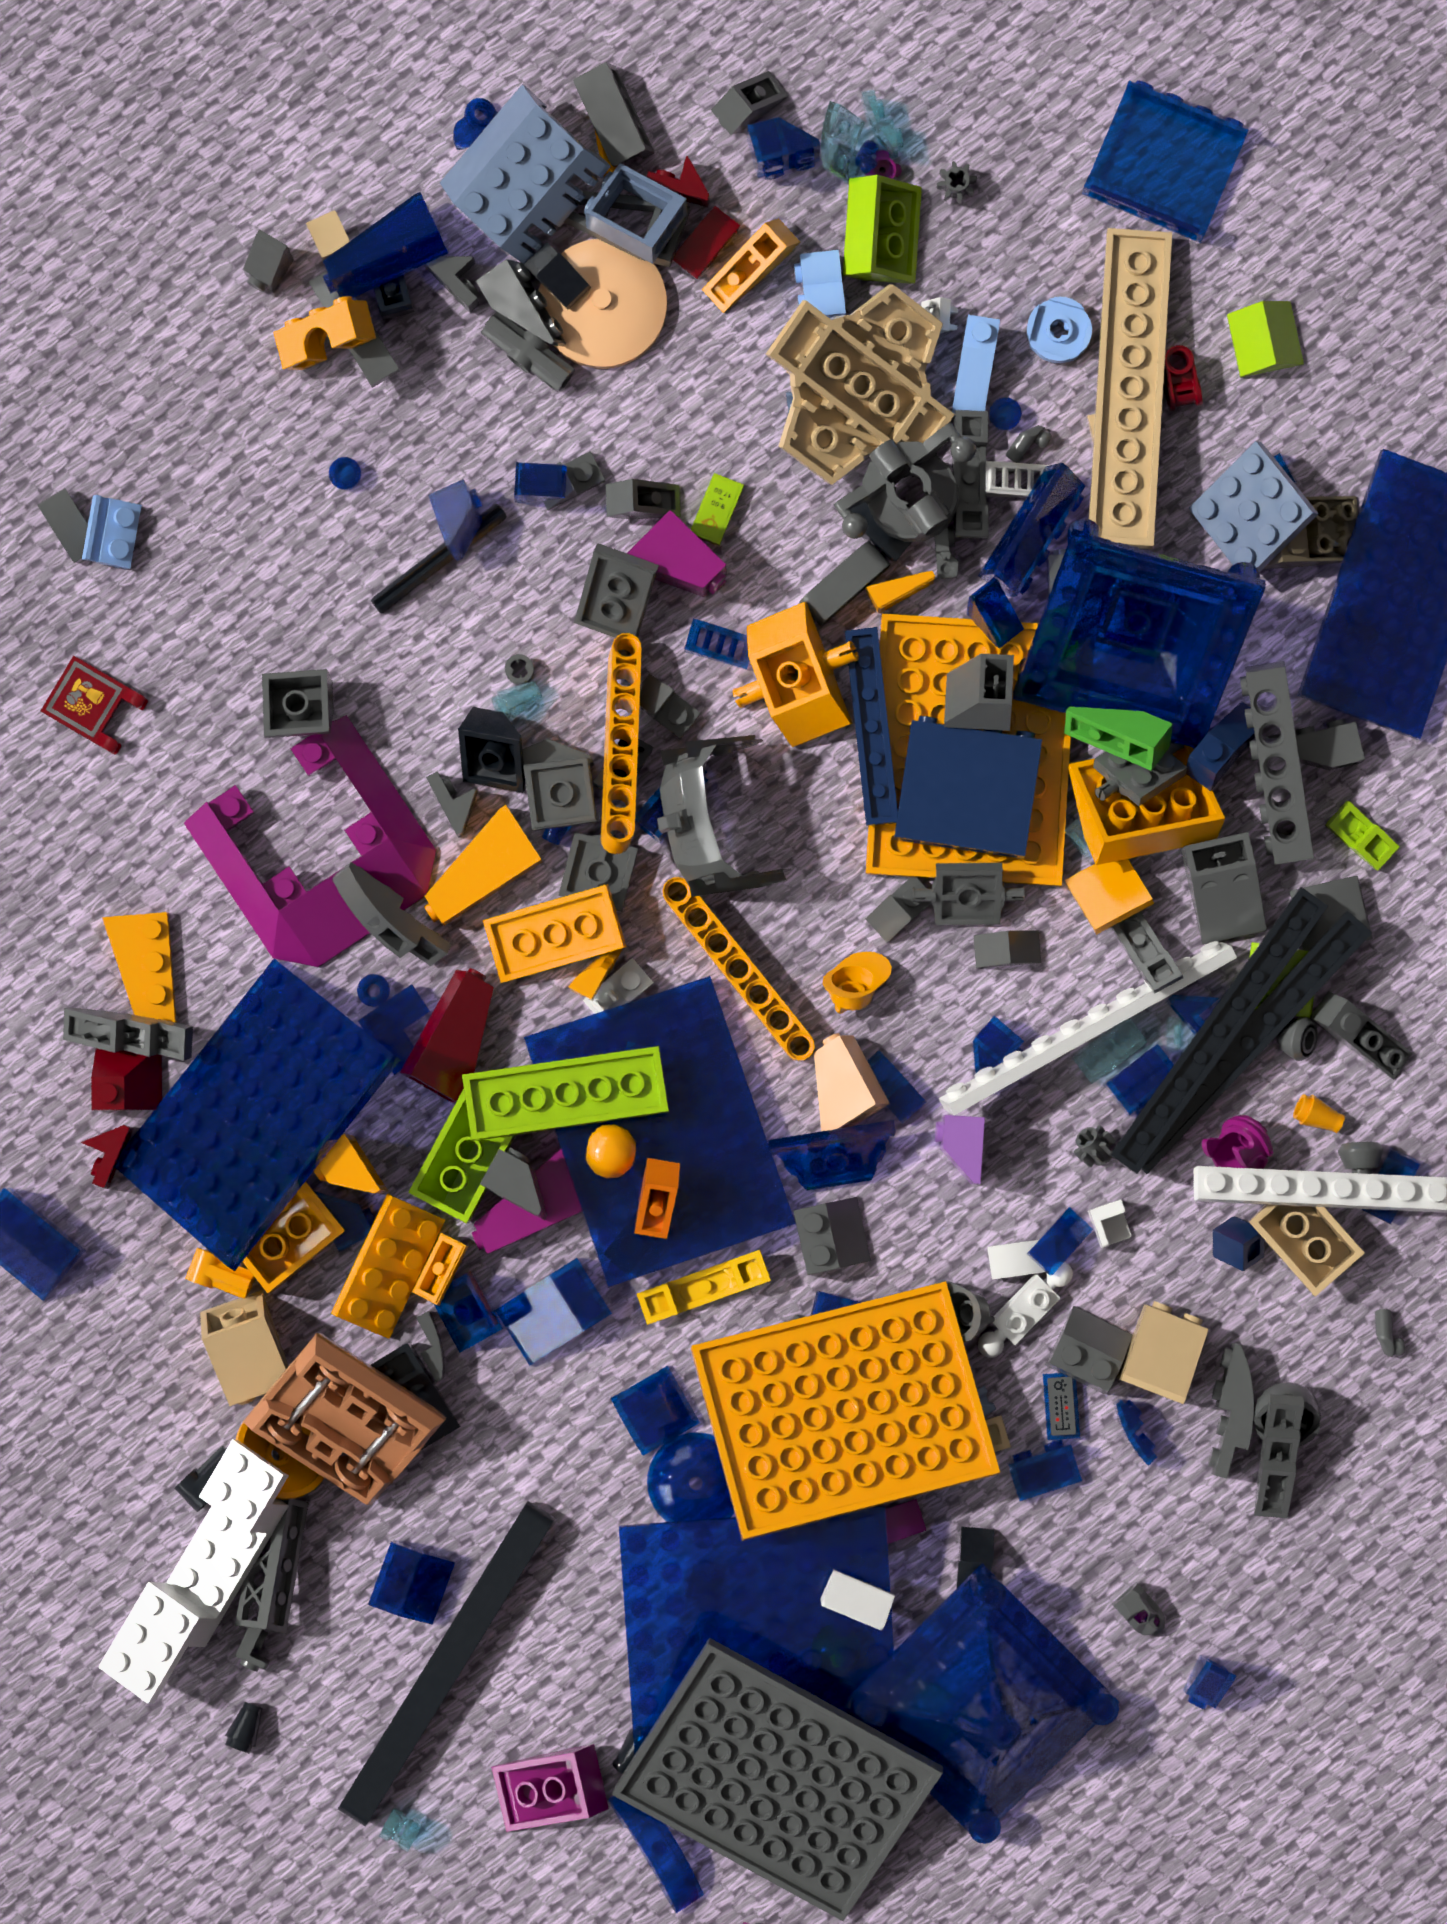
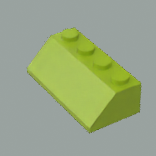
(457, 1166)

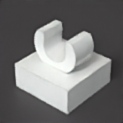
(941, 309)

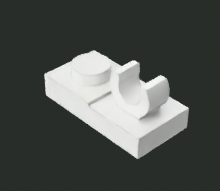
(620, 988)

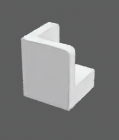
(1110, 1223)

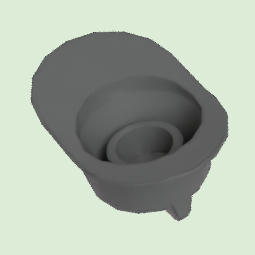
(970, 1310)

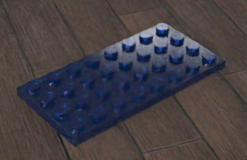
(1388, 609)

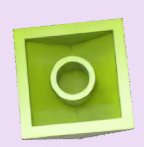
(1265, 337)

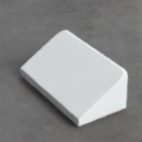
(857, 1599)

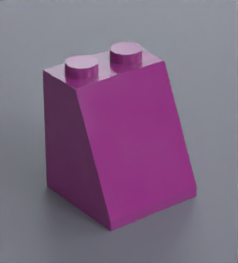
(681, 557)

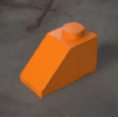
(657, 1198)

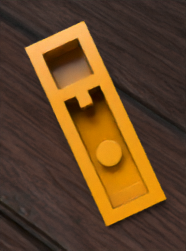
(751, 264)

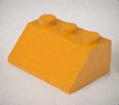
(349, 1167)

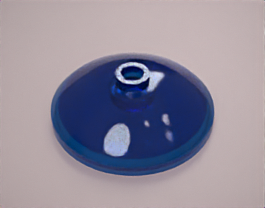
(671, 1471)

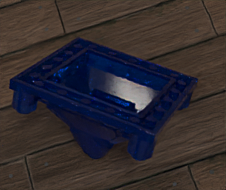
(1138, 633)
(985, 1700)

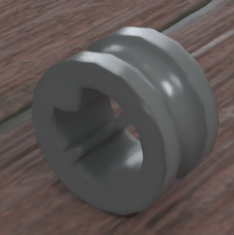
(529, 668)

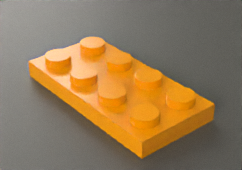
(554, 933)
(388, 1266)

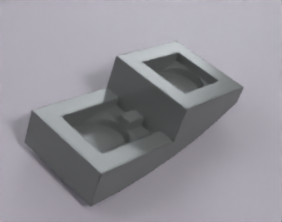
(66, 522)
(435, 1355)

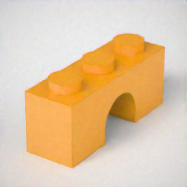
(303, 340)

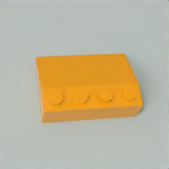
(1122, 830)
(293, 1239)

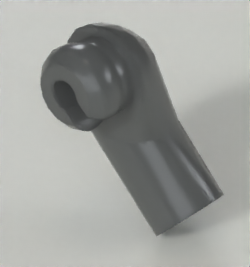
(1025, 440)

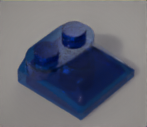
(655, 1410)

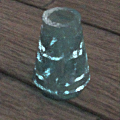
(516, 699)

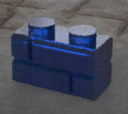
(1139, 1080)

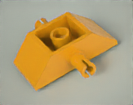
(801, 706)

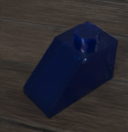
(457, 516)
(352, 1218)
(1208, 1683)

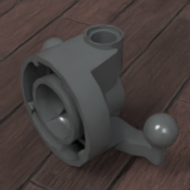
(899, 460)

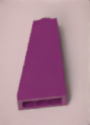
(510, 1223)

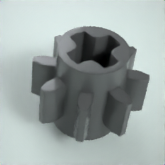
(959, 190)
(1094, 1146)

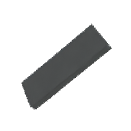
(613, 114)

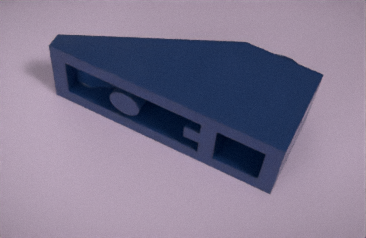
(1220, 748)

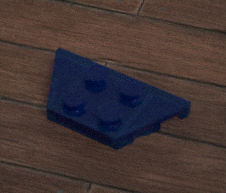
(834, 1155)

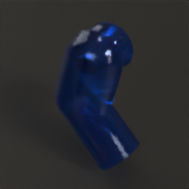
(864, 158)

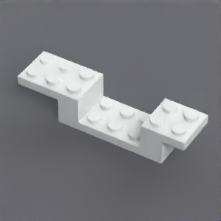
(206, 1577)

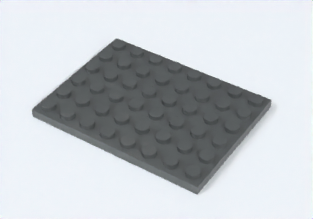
(777, 1779)

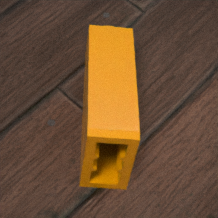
(484, 867)

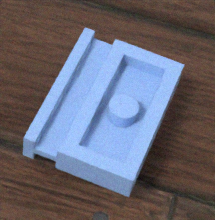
(111, 532)

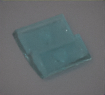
(838, 142)

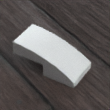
(1012, 1260)

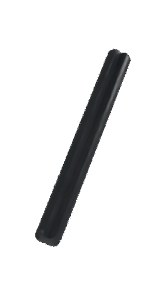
(431, 564)

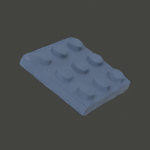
(1253, 509)

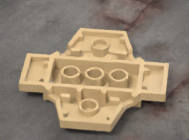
(857, 381)

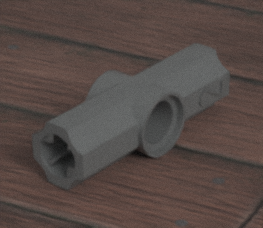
(528, 351)

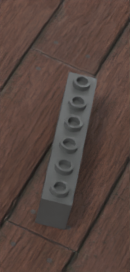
(1273, 679)

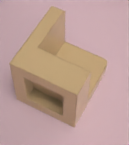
(328, 233)

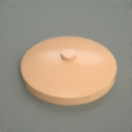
(618, 313)

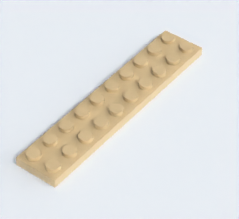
(1130, 385)

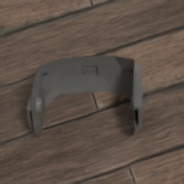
(689, 824)

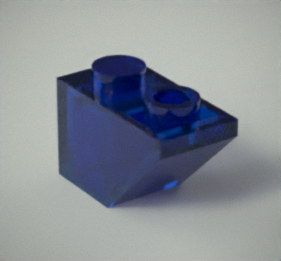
(993, 1045)

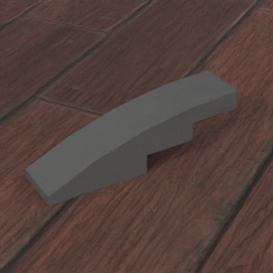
(371, 356)
(127, 1032)
(1279, 1456)

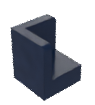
(1237, 1243)

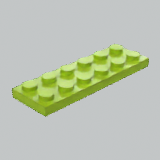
(565, 1093)

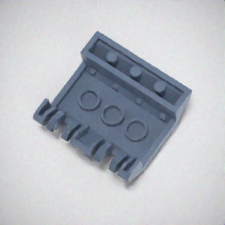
(521, 175)

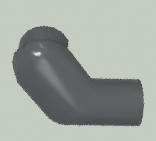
(1384, 1333)

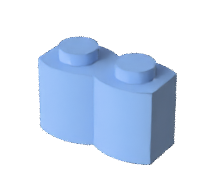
(821, 281)

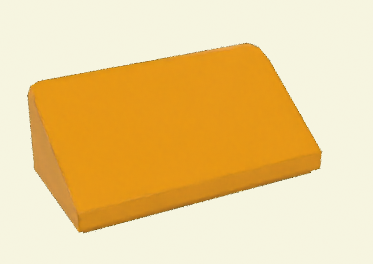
(440, 1269)

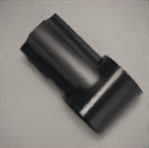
(196, 1480)

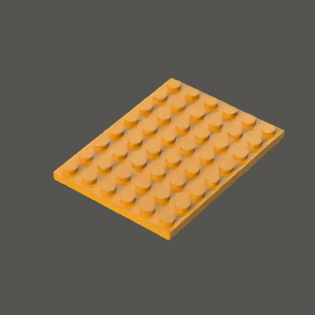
(915, 666)
(844, 1410)

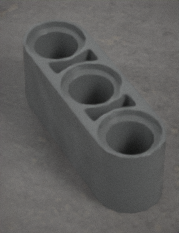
(845, 582)

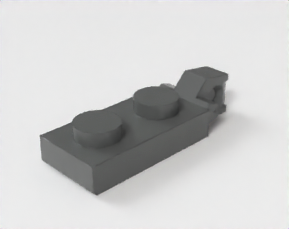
(946, 563)

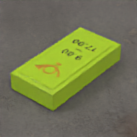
(717, 509)

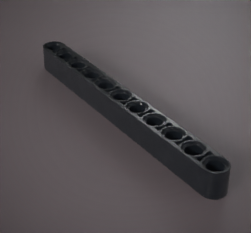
(446, 1663)

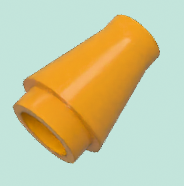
(1317, 1114)

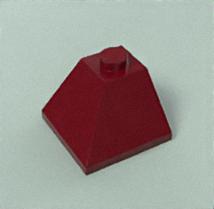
(125, 1081)

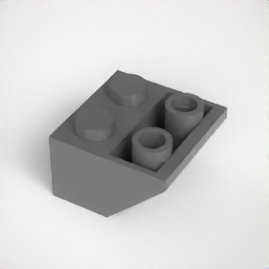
(980, 693)

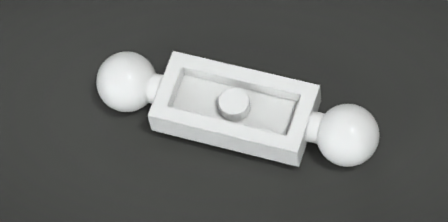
(1024, 1310)

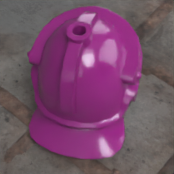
(1240, 1144)

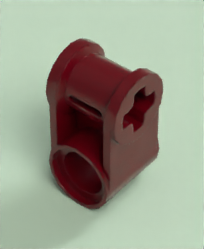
(1181, 381)

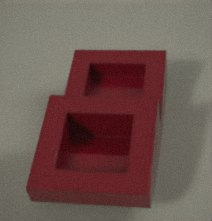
(706, 242)

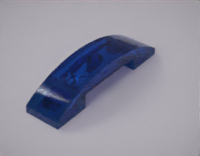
(661, 1853)

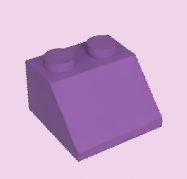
(962, 1143)

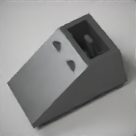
(1224, 887)

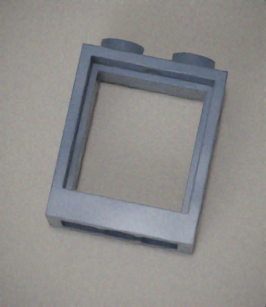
(672, 204)

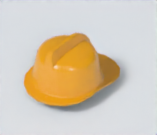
(856, 980)

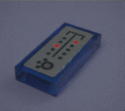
(1061, 1406)

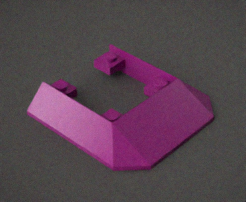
(317, 922)

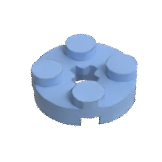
(1075, 321)

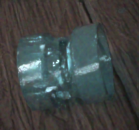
(394, 1825)

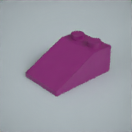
(550, 1788)

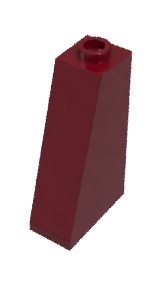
(451, 1036)

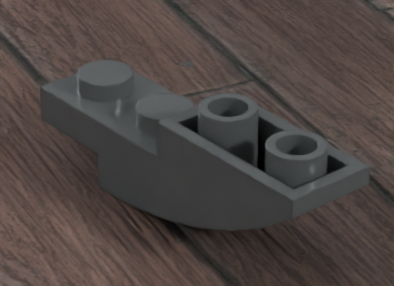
(380, 913)
(1237, 1397)

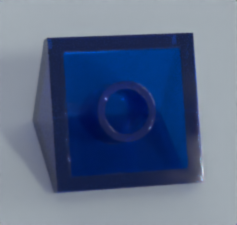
(468, 1312)

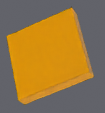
(1109, 893)

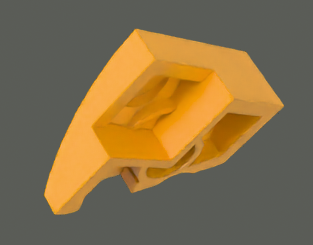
(591, 978)

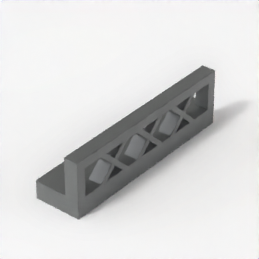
(280, 1571)

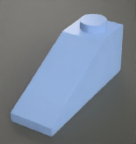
(975, 363)

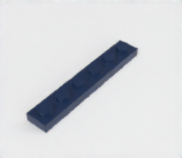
(872, 728)

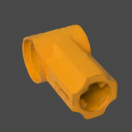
(211, 1272)

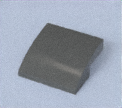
(1339, 897)

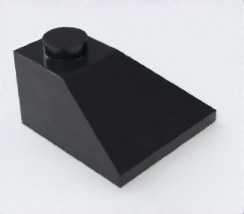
(491, 751)

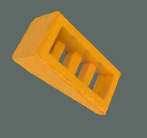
(889, 593)

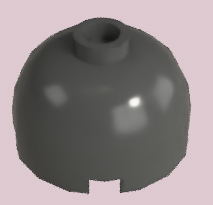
(1311, 1414)

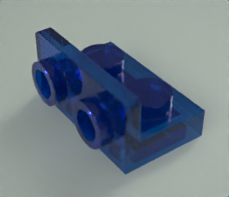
(1044, 1470)

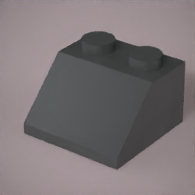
(297, 703)
(515, 1181)
(832, 1235)
(1089, 1350)

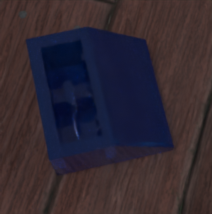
(780, 147)
(411, 1582)

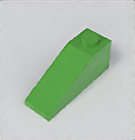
(1123, 733)

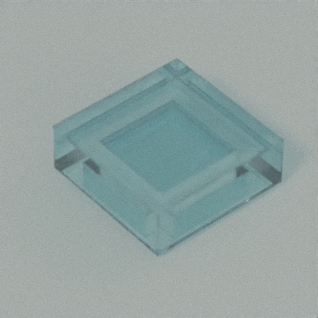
(1172, 1034)

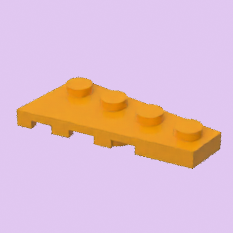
(145, 962)

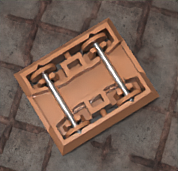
(348, 1412)

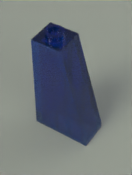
(385, 250)

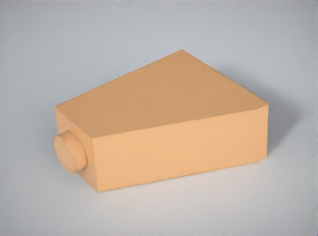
(845, 1084)

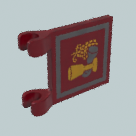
(87, 701)

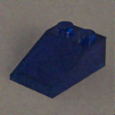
(554, 1311)

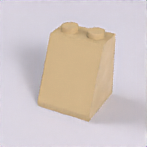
(243, 1347)
(1163, 1352)

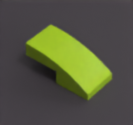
(1362, 835)

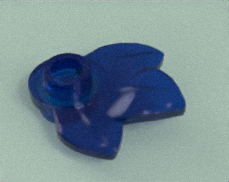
(469, 127)

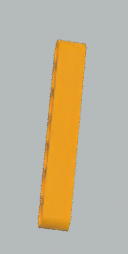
(616, 756)
(750, 980)

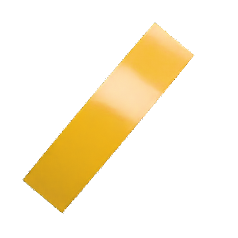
(703, 1287)

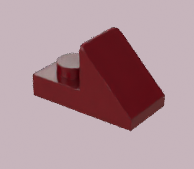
(688, 186)
(111, 1144)

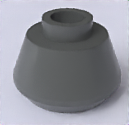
(1298, 1038)
(1361, 1156)

